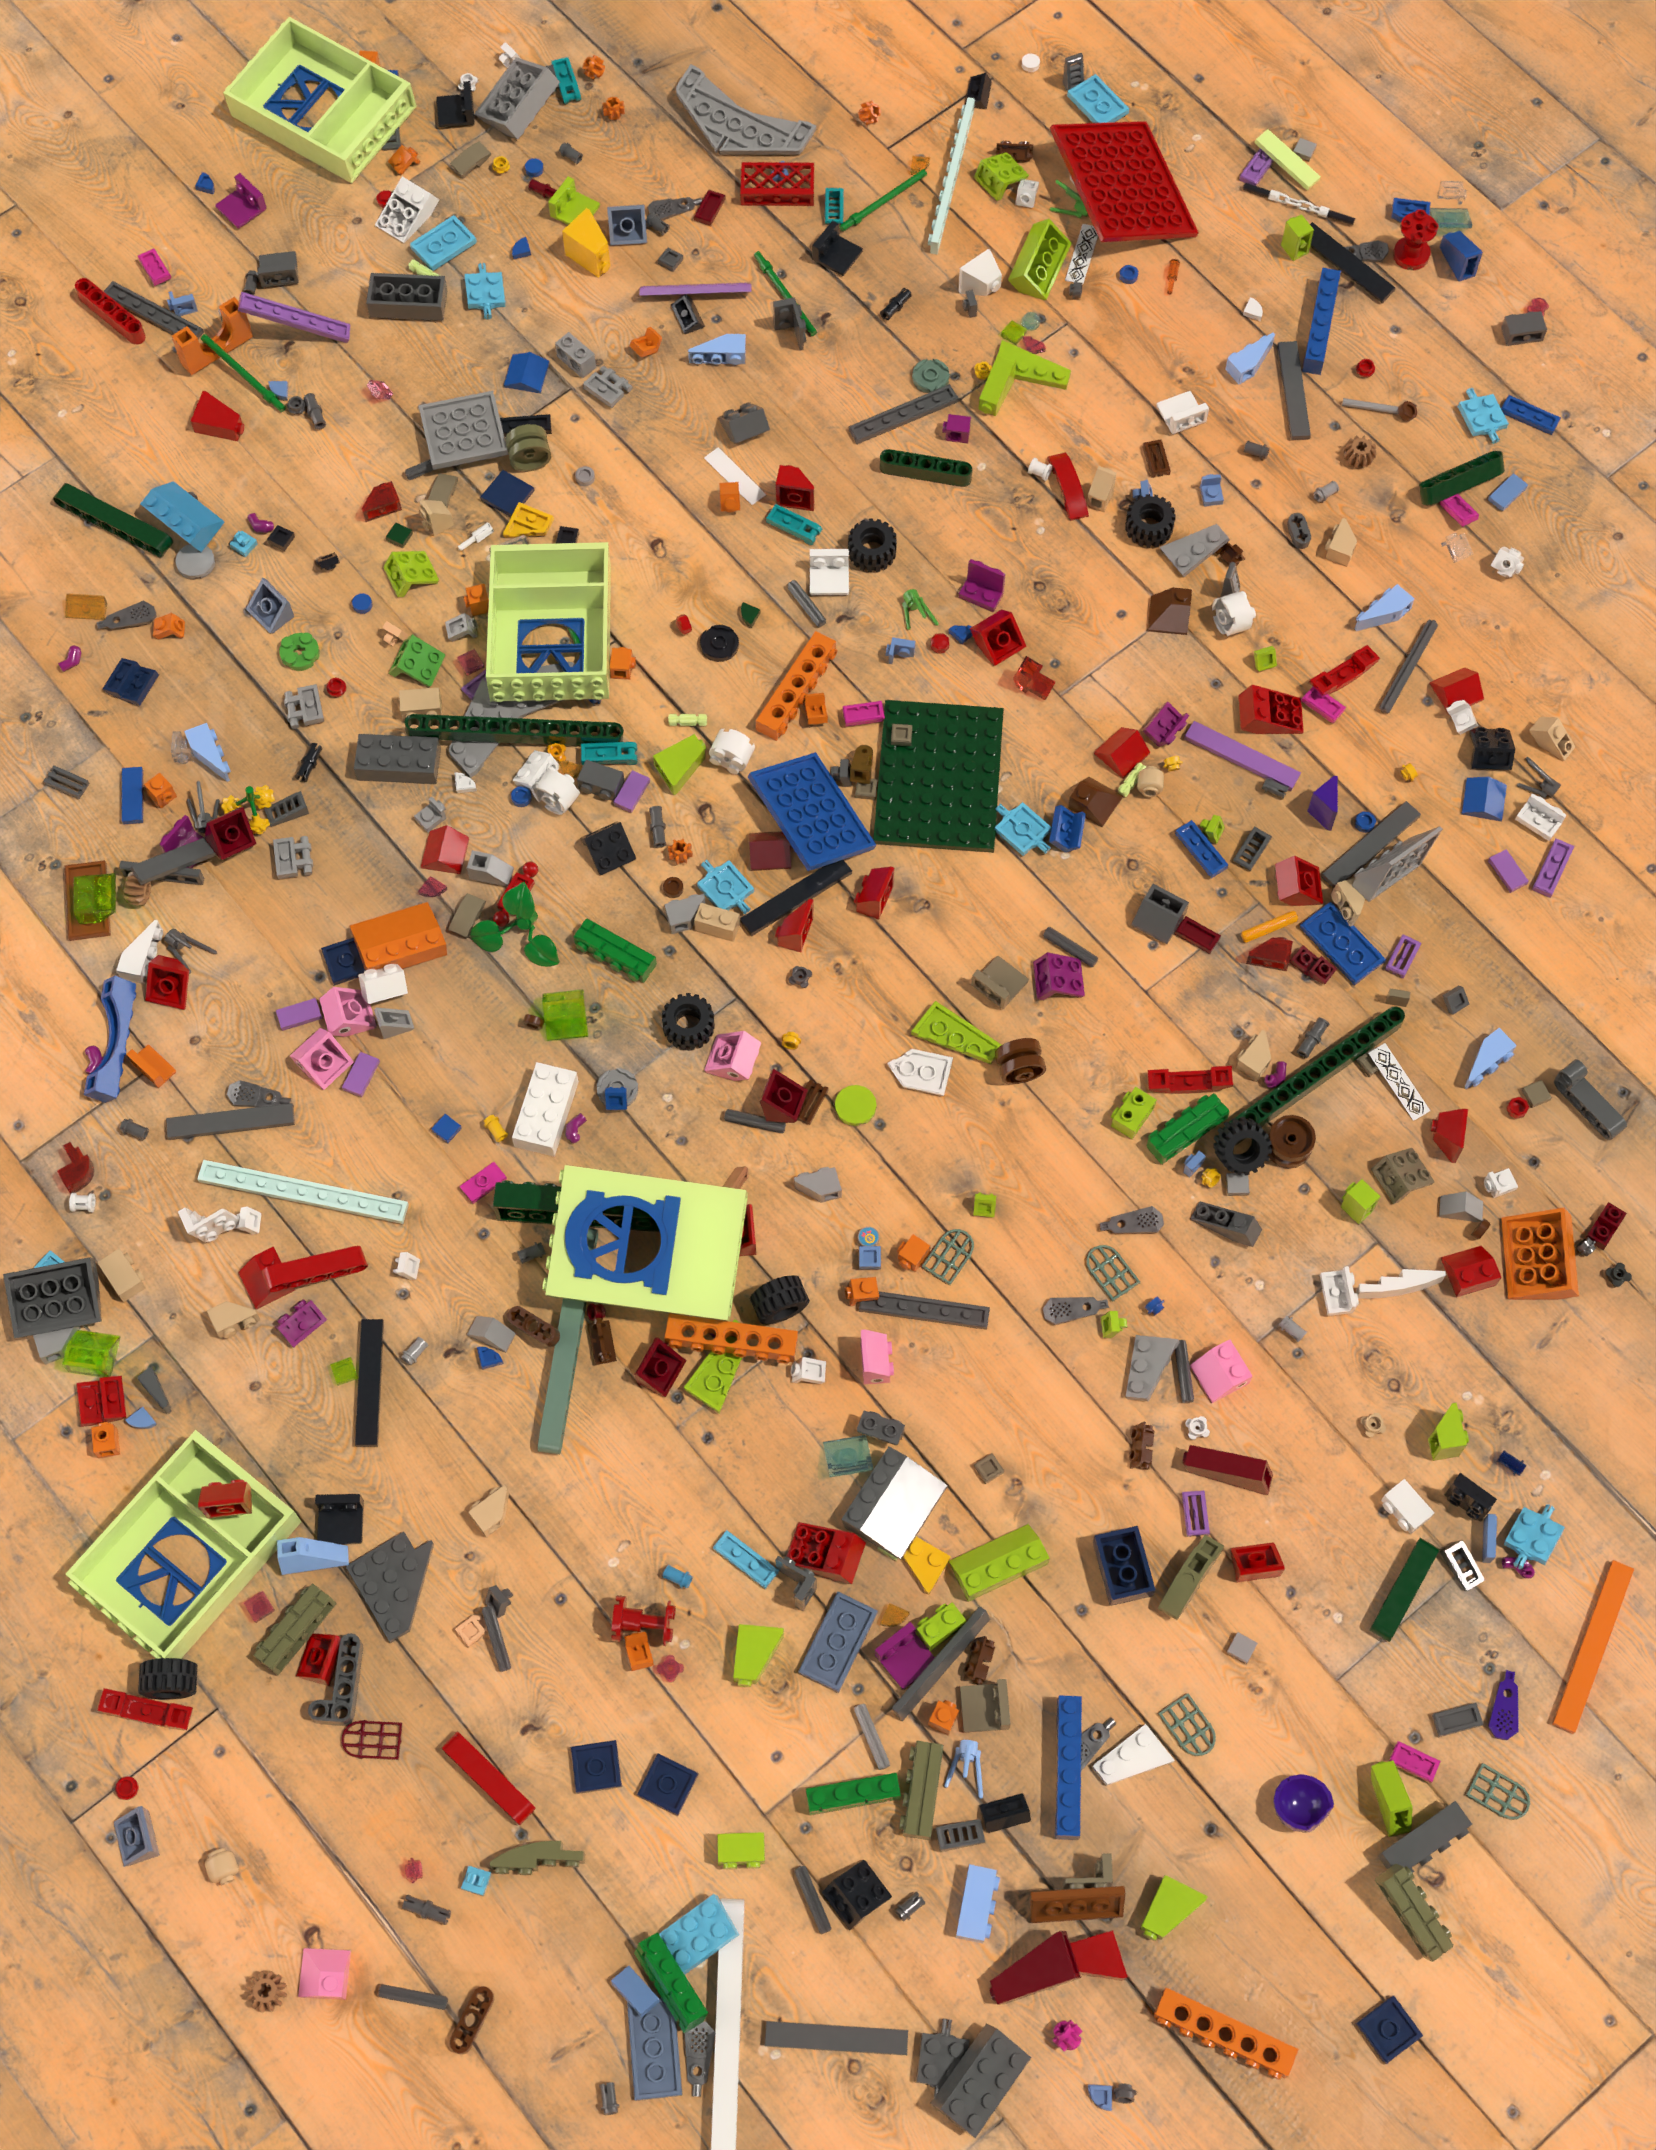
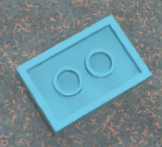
(1097, 101)
(443, 243)
(699, 1933)

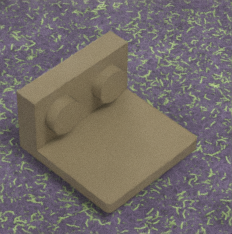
(999, 982)
(1401, 1174)
(985, 1707)
(1103, 1876)

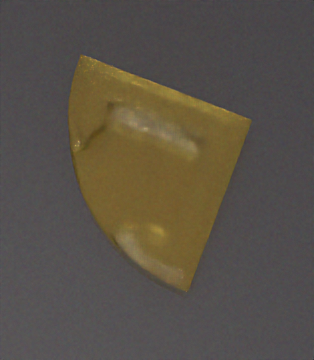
(919, 163)
(570, 768)
(894, 1616)

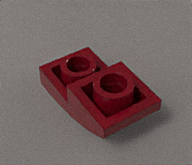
(1312, 966)
(1606, 1225)

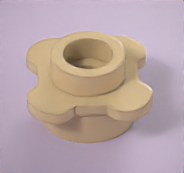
(1377, 1420)

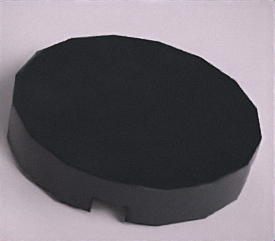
(719, 643)

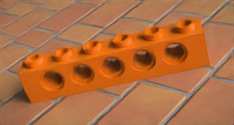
(817, 645)
(722, 1329)
(1284, 2053)

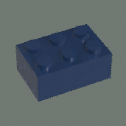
(1123, 1565)

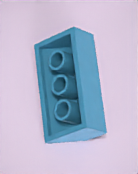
(183, 514)

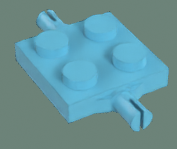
(484, 290)
(1483, 415)
(1022, 829)
(725, 886)
(1534, 1536)

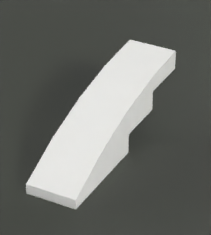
(1407, 1282)

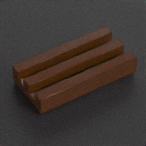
(1160, 471)
(817, 1087)

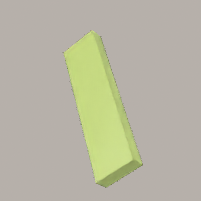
(1287, 159)

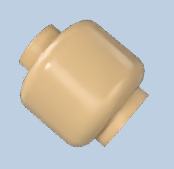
(1150, 781)
(221, 1866)

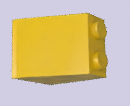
(587, 244)

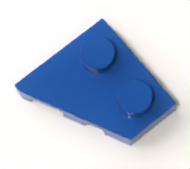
(1402, 207)

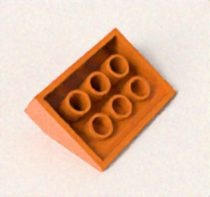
(399, 938)
(1540, 1255)

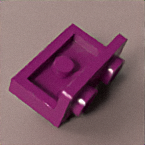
(1165, 725)

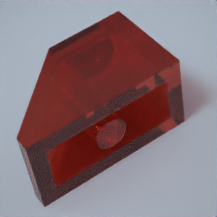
(381, 502)
(1271, 954)

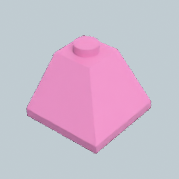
(324, 1974)

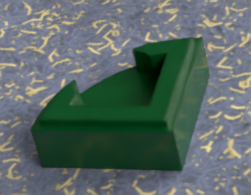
(749, 614)

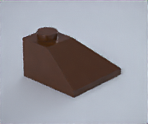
(1170, 611)
(1094, 800)

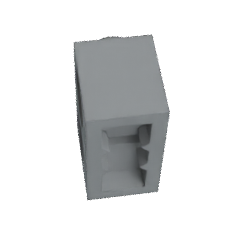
(575, 355)

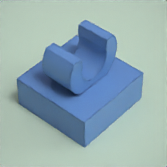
(1145, 489)

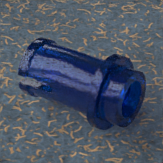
(1511, 1463)

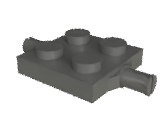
(939, 2056)

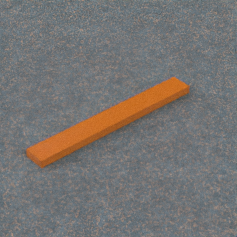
(1593, 1647)

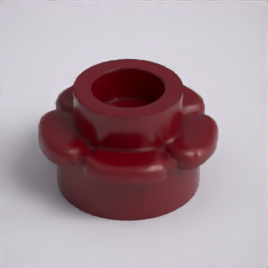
(595, 1311)

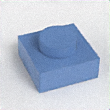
(1193, 1163)
(869, 1257)

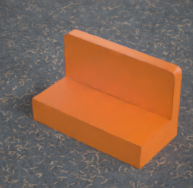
(151, 1065)

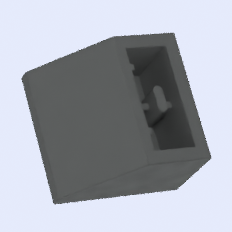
(744, 422)
(1160, 914)

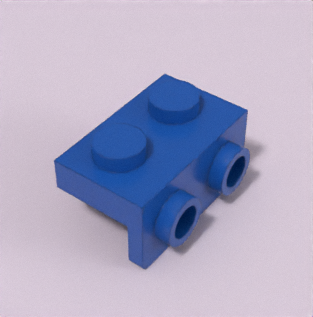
(1067, 829)

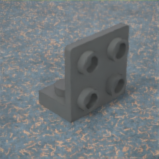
(278, 269)
(787, 315)
(806, 1581)

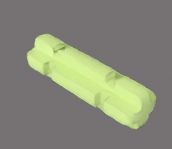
(420, 269)
(687, 719)
(1131, 780)

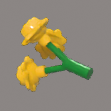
(262, 797)

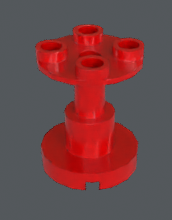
(1413, 249)
(633, 1620)

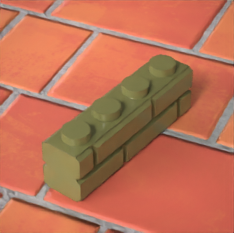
(294, 1629)
(923, 1790)
(1414, 1911)

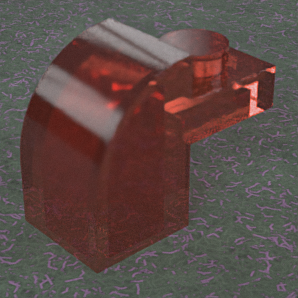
(1030, 679)
(79, 1172)

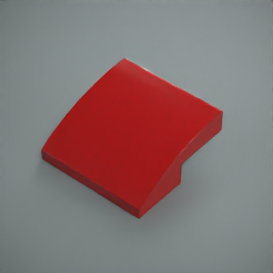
(101, 1401)

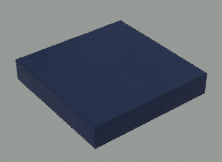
(507, 492)
(343, 961)
(596, 1767)
(667, 1784)
(1389, 2029)

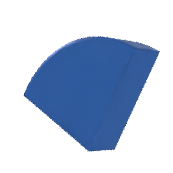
(205, 184)
(521, 249)
(960, 633)
(489, 1357)

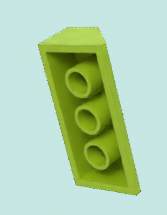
(1040, 260)
(999, 1562)

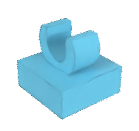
(243, 543)
(476, 1881)

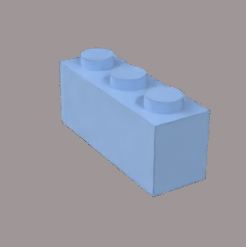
(977, 1904)

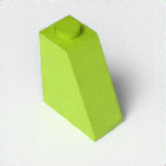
(998, 384)
(680, 761)
(754, 1651)
(1392, 1798)
(1170, 1907)

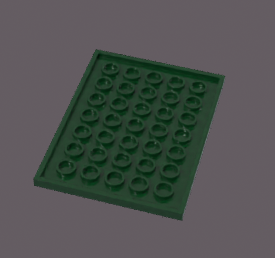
(945, 782)

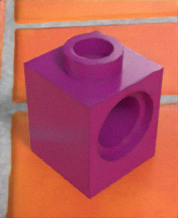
(957, 428)

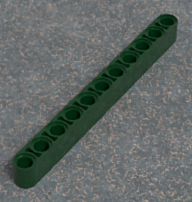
(504, 734)
(1324, 1071)

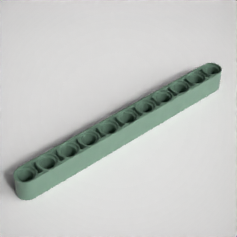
(563, 1370)

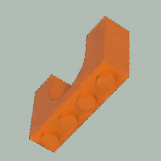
(233, 333)

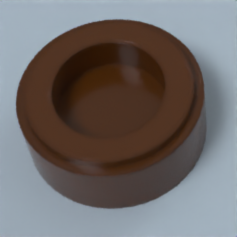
(1407, 411)
(673, 887)
(533, 1021)
(1481, 1229)

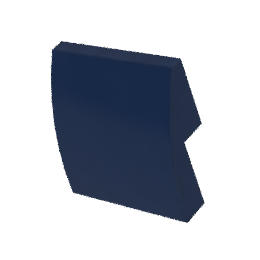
(130, 682)

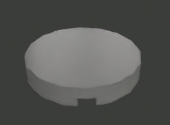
(193, 563)
(617, 1079)

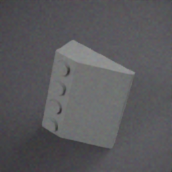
(517, 97)
(1394, 864)

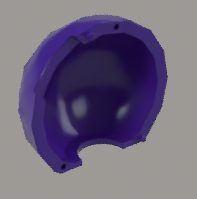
(1302, 1802)

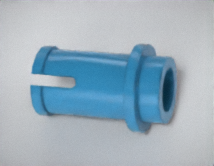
(677, 1576)

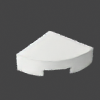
(1253, 310)
(464, 783)

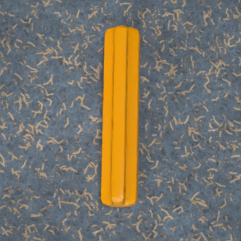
(1269, 926)

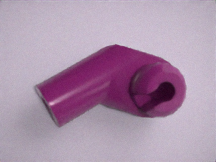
(260, 526)
(73, 658)
(94, 1056)
(1278, 1077)
(572, 1128)
(1527, 1570)

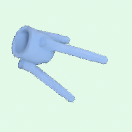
(967, 1752)

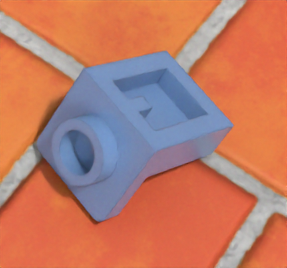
(182, 305)
(1211, 490)
(900, 647)

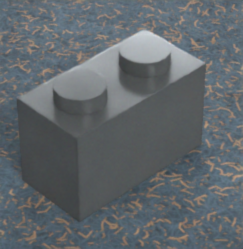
(1524, 328)
(600, 780)

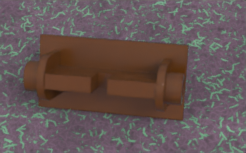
(1021, 150)
(1231, 553)
(602, 1341)
(1142, 1436)
(980, 1650)

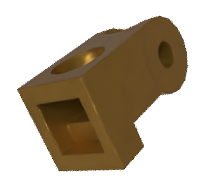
(862, 765)

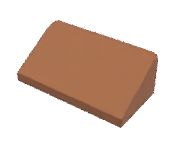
(737, 1178)

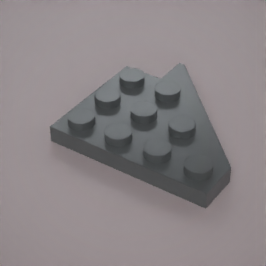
(392, 1582)

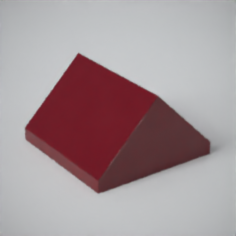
(229, 833)
(769, 851)
(782, 1098)
(659, 1368)

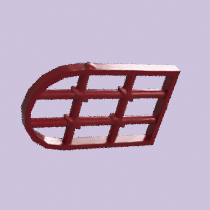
(381, 1733)

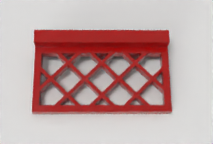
(777, 195)

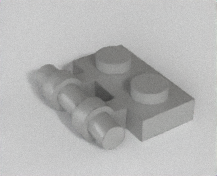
(603, 389)
(310, 704)
(285, 857)

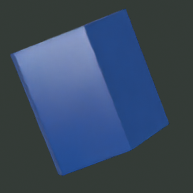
(526, 372)
(1484, 798)

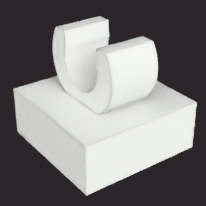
(508, 55)
(249, 1220)
(407, 1266)

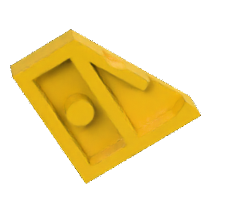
(528, 522)
(926, 1562)

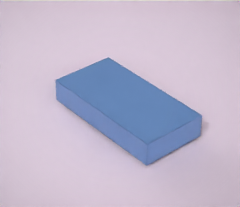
(1508, 492)
(1489, 1538)
(635, 1991)

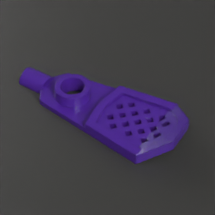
(1505, 1704)

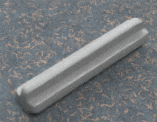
(872, 1736)

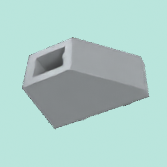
(489, 869)
(683, 912)
(819, 1185)
(53, 1344)

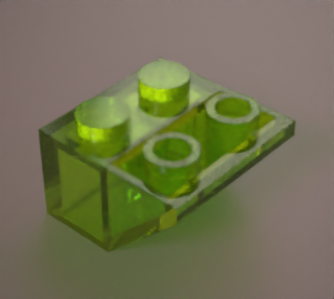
(94, 897)
(565, 1015)
(91, 1353)

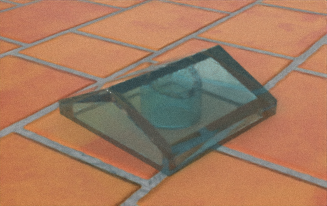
(1451, 218)
(847, 1456)

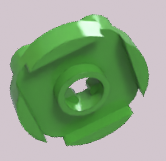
(293, 643)

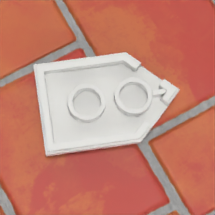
(922, 1071)

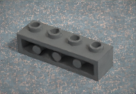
(1428, 1838)

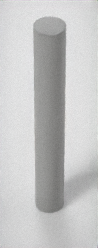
(1370, 406)

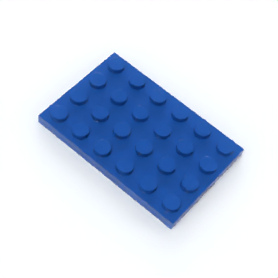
(811, 811)

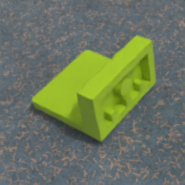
(997, 173)
(568, 204)
(409, 568)

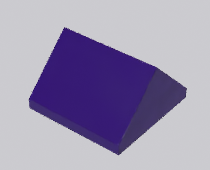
(1325, 803)

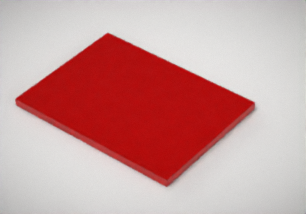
(1123, 181)

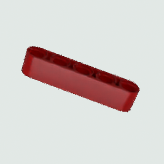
(110, 311)
(314, 1269)
(488, 1778)

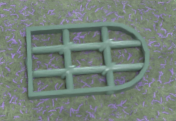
(941, 1258)
(1119, 1274)
(1181, 1722)
(1511, 1794)

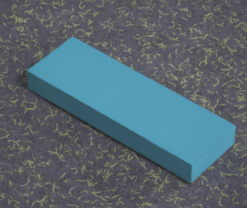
(746, 1559)

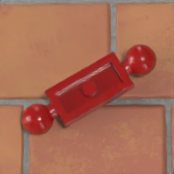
(529, 870)

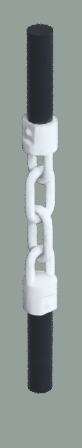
(1322, 211)

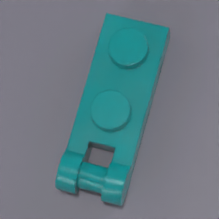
(567, 80)
(794, 524)
(609, 753)

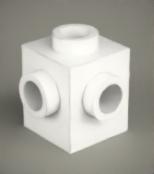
(1501, 562)

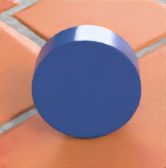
(534, 167)
(1129, 274)
(362, 603)
(521, 796)
(1365, 822)

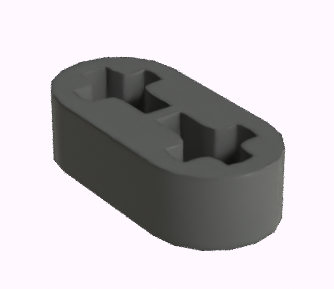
(1295, 531)

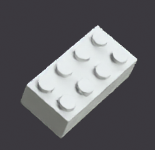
(545, 1109)

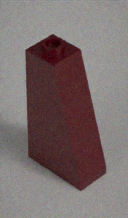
(1229, 1468)
(1039, 1970)

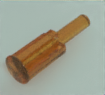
(1172, 274)

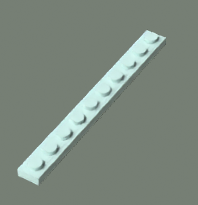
(949, 181)
(303, 1191)

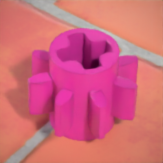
(1067, 2035)

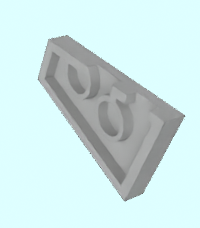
(1195, 548)
(1147, 1365)

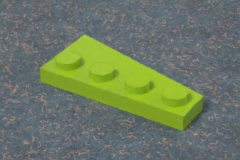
(1035, 368)
(951, 1031)
(714, 1378)

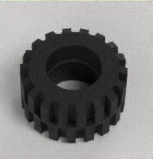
(1152, 508)
(872, 532)
(688, 1036)
(1253, 1157)
(779, 1299)
(167, 1678)

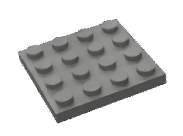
(463, 430)

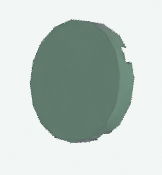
(930, 375)

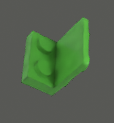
(417, 660)

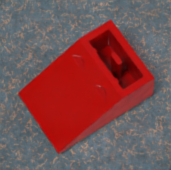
(1270, 711)
(827, 1552)

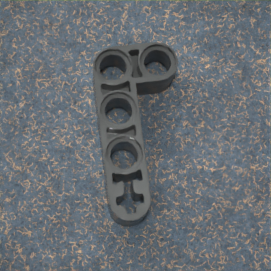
(1588, 1100)
(342, 1679)

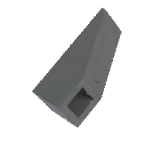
(1228, 1223)

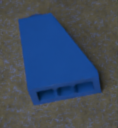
(1461, 255)

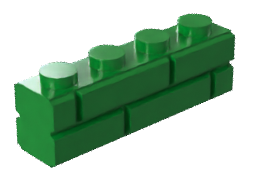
(615, 951)
(1188, 1128)
(853, 1794)
(670, 1982)

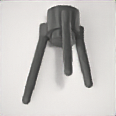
(1549, 785)
(200, 822)
(178, 940)

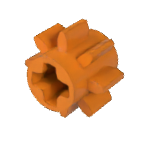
(593, 67)
(613, 108)
(869, 112)
(680, 851)

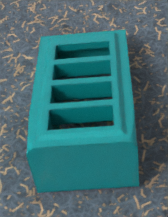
(834, 193)

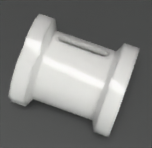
(1040, 469)
(82, 1202)

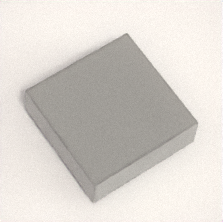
(1305, 149)
(1237, 1184)
(1242, 1648)

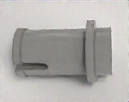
(1323, 493)
(1292, 1328)
(414, 1351)

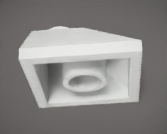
(980, 275)

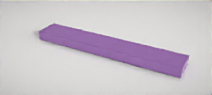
(695, 288)
(294, 317)
(1241, 755)

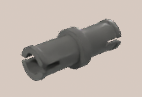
(314, 411)
(657, 826)
(1312, 1037)
(426, 1909)

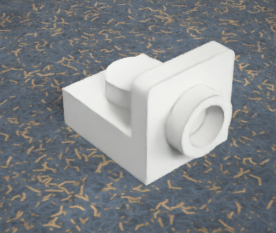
(1026, 193)
(1462, 716)
(1500, 1183)
(808, 1370)

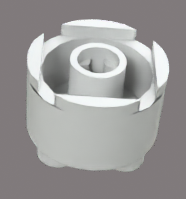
(1233, 613)
(731, 750)
(556, 791)

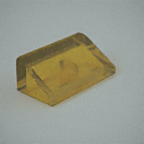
(85, 606)

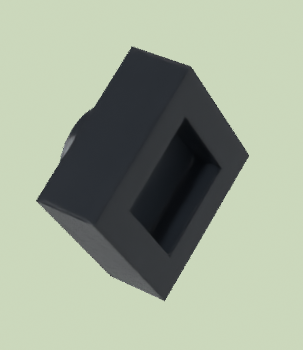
(567, 535)
(281, 538)
(328, 561)

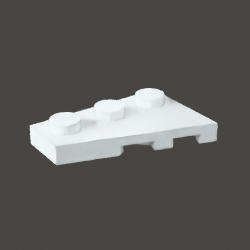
(1133, 1756)

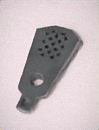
(672, 207)
(1370, 251)
(142, 614)
(259, 1096)
(1131, 1222)
(1076, 1309)
(1093, 1745)
(699, 2058)

